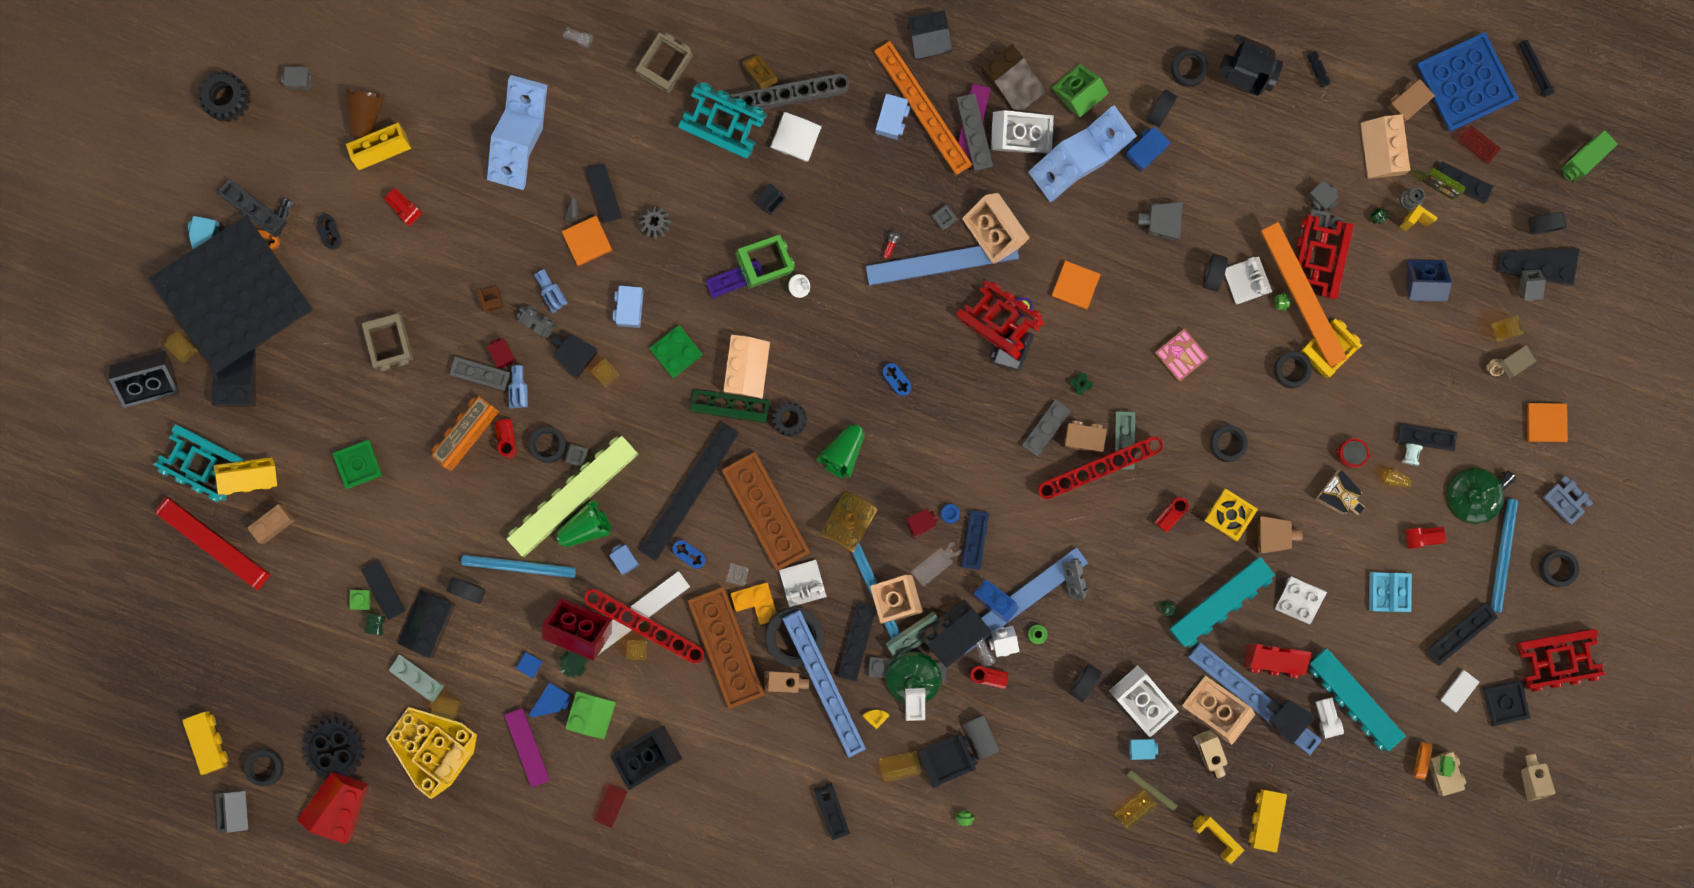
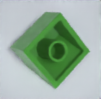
(1080, 90)
(590, 715)

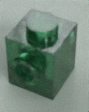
(573, 664)

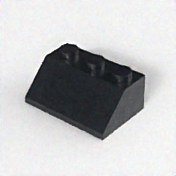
(143, 379)
(426, 624)
(955, 633)

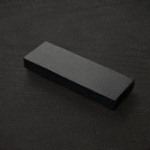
(604, 193)
(1427, 437)
(383, 590)

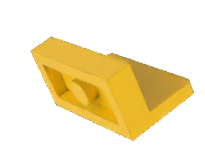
(1418, 214)

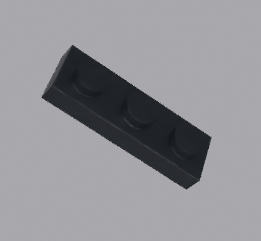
(1474, 187)

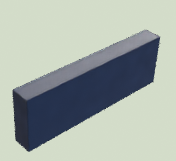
(975, 540)

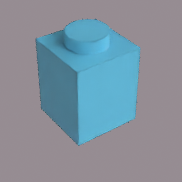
(1142, 749)

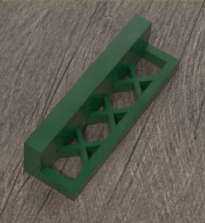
(730, 413)

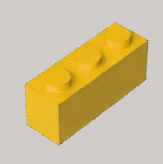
(378, 146)
(245, 476)
(205, 742)
(1267, 820)

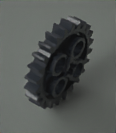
(329, 731)

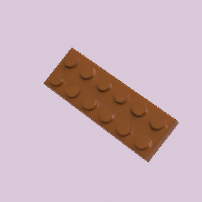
(766, 511)
(726, 647)

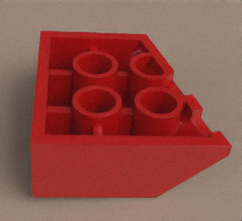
(1276, 660)
(335, 808)

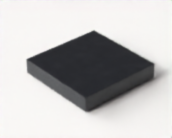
(1506, 703)

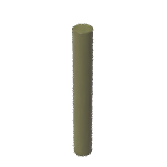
(1152, 790)

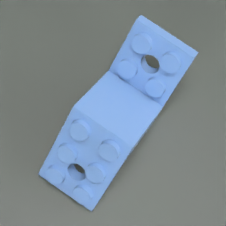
(517, 132)
(1082, 153)

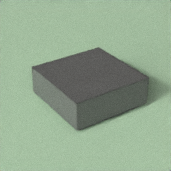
(944, 217)
(576, 455)

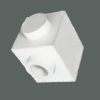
(1004, 641)

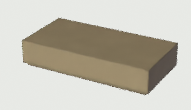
(1518, 362)

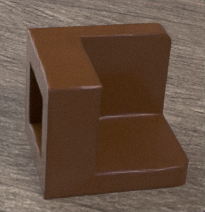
(490, 299)

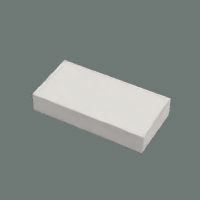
(1459, 691)
(915, 704)

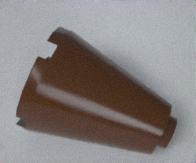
(362, 111)

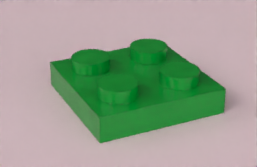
(676, 351)
(357, 464)

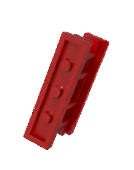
(1337, 260)
(991, 330)
(1558, 644)

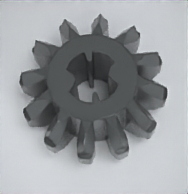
(647, 222)

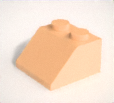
(896, 598)

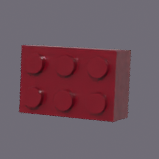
(577, 629)

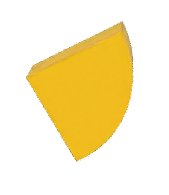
(876, 717)

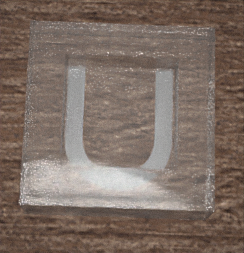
(737, 574)

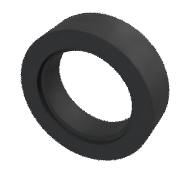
(773, 625)

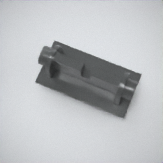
(530, 315)
(1076, 585)

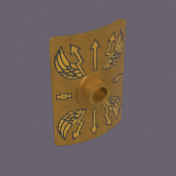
(849, 521)

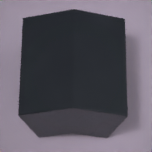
(770, 199)

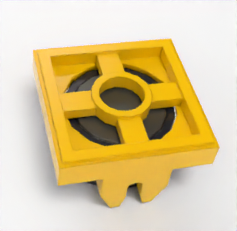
(1229, 516)

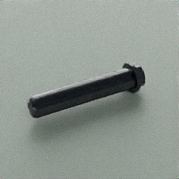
(1536, 68)

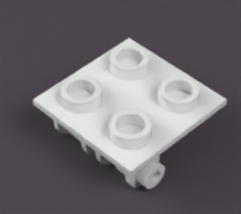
(1247, 280)
(802, 583)
(1300, 600)

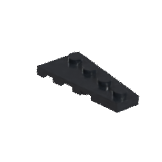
(1556, 265)

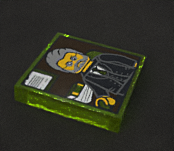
(1443, 184)

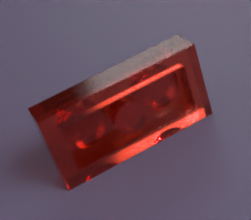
(1479, 144)
(610, 806)

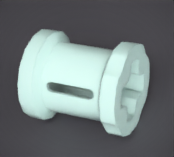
(1412, 454)

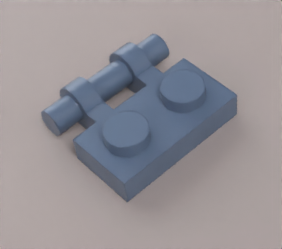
(1562, 502)

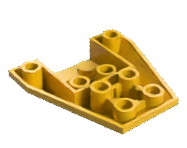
(431, 749)

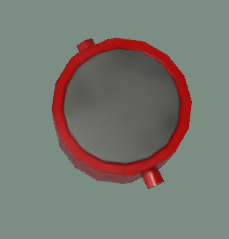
(1353, 453)

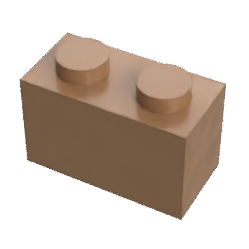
(1411, 100)
(1085, 437)
(271, 524)

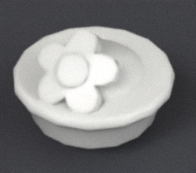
(799, 286)

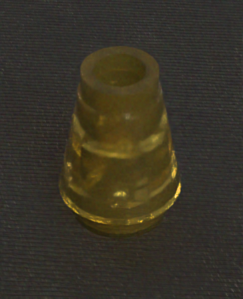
(1395, 478)

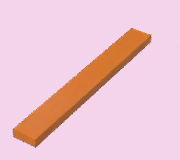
(922, 108)
(1303, 294)

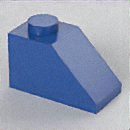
(551, 701)

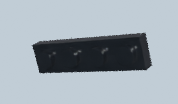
(252, 208)
(1461, 634)
(857, 642)

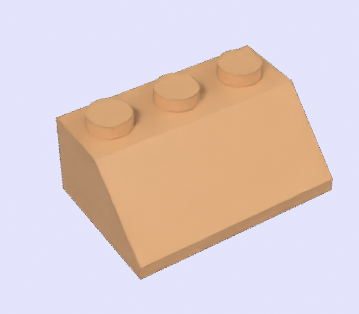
(1385, 147)
(995, 227)
(746, 367)

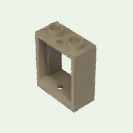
(653, 78)
(383, 323)

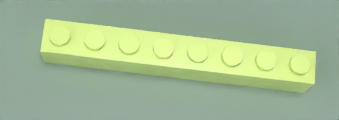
(572, 496)

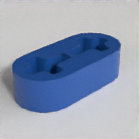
(893, 382)
(686, 558)

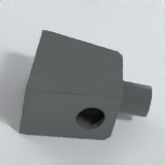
(1163, 220)

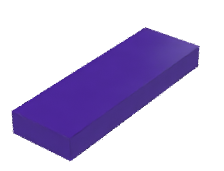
(730, 280)

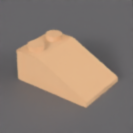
(1219, 710)

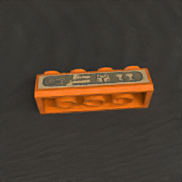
(465, 433)

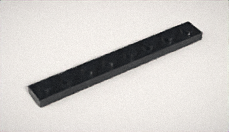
(689, 491)

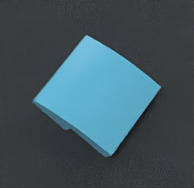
(1390, 592)

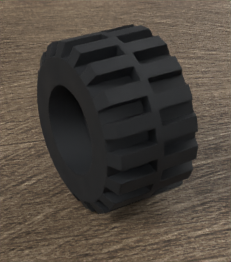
(213, 86)

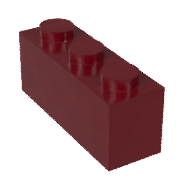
(921, 523)

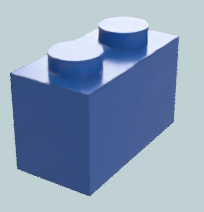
(1147, 149)
(996, 601)

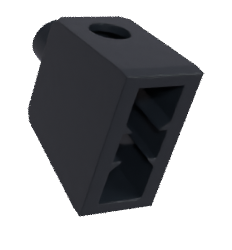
(574, 354)
(1289, 719)

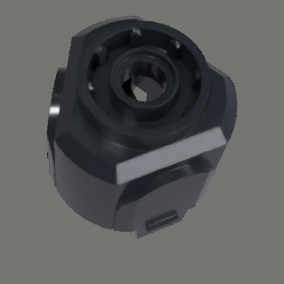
(1251, 67)

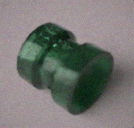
(374, 624)

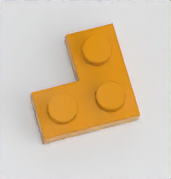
(757, 597)

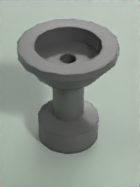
(1412, 198)

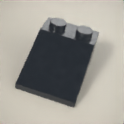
(236, 383)
(646, 757)

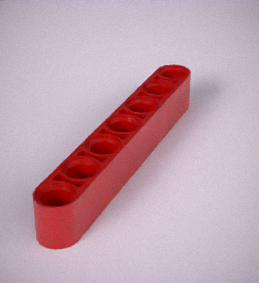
(1107, 459)
(212, 543)
(651, 632)

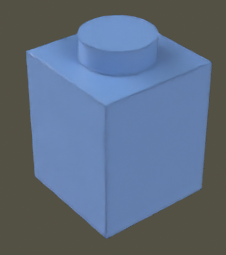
(623, 559)

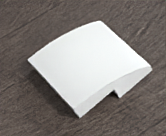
(795, 136)

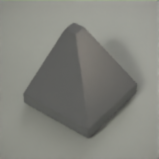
(572, 213)

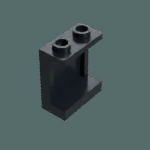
(947, 759)

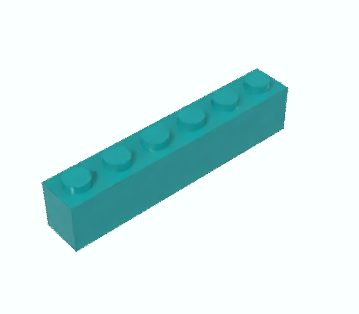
(1222, 602)
(1356, 700)

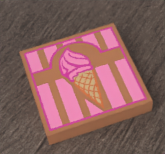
(1181, 355)

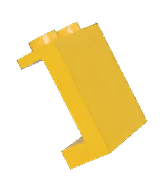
(1348, 342)
(1233, 849)

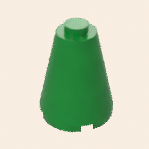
(843, 452)
(584, 526)

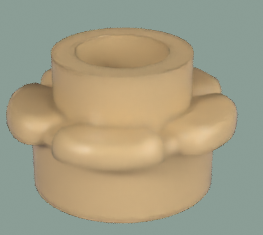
(1495, 367)

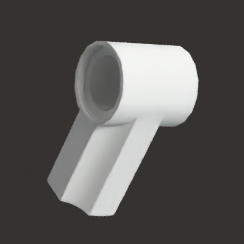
(1330, 723)

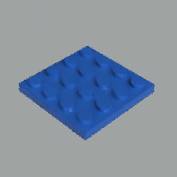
(1467, 82)

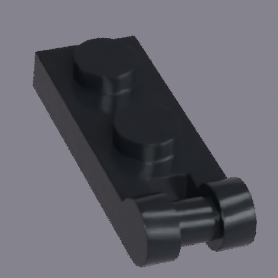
(832, 812)

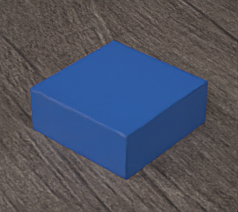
(529, 665)

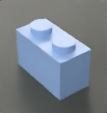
(892, 116)
(628, 307)

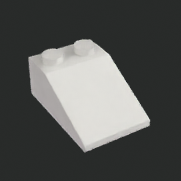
(1022, 132)
(1143, 701)

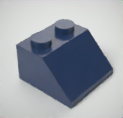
(1427, 280)

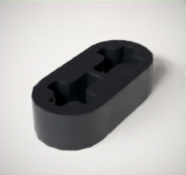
(325, 233)

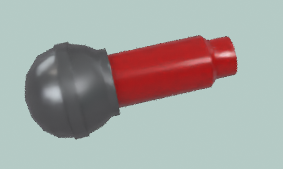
(893, 238)

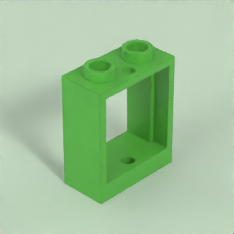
(1589, 156)
(748, 270)

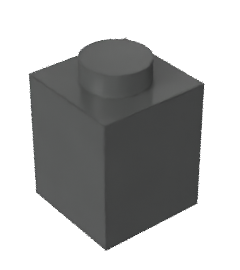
(297, 78)
(1532, 285)

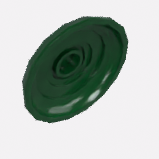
(1475, 495)
(913, 671)

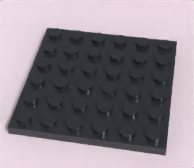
(231, 294)

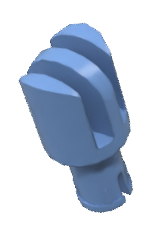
(550, 292)
(517, 389)

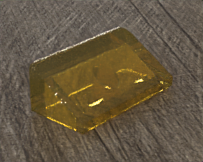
(900, 766)

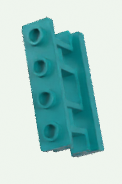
(715, 133)
(206, 450)

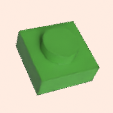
(360, 599)
(1447, 766)

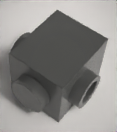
(1323, 197)

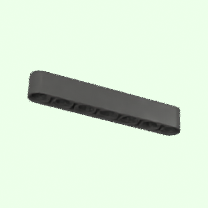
(793, 88)

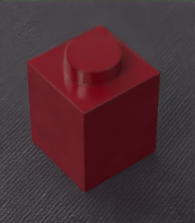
(501, 353)

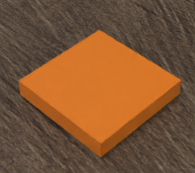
(587, 241)
(1076, 285)
(1547, 422)

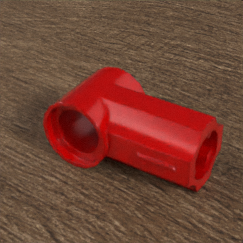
(406, 210)
(505, 437)
(1171, 515)
(1420, 537)
(990, 677)

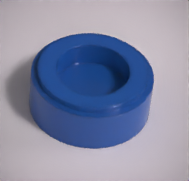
(950, 513)

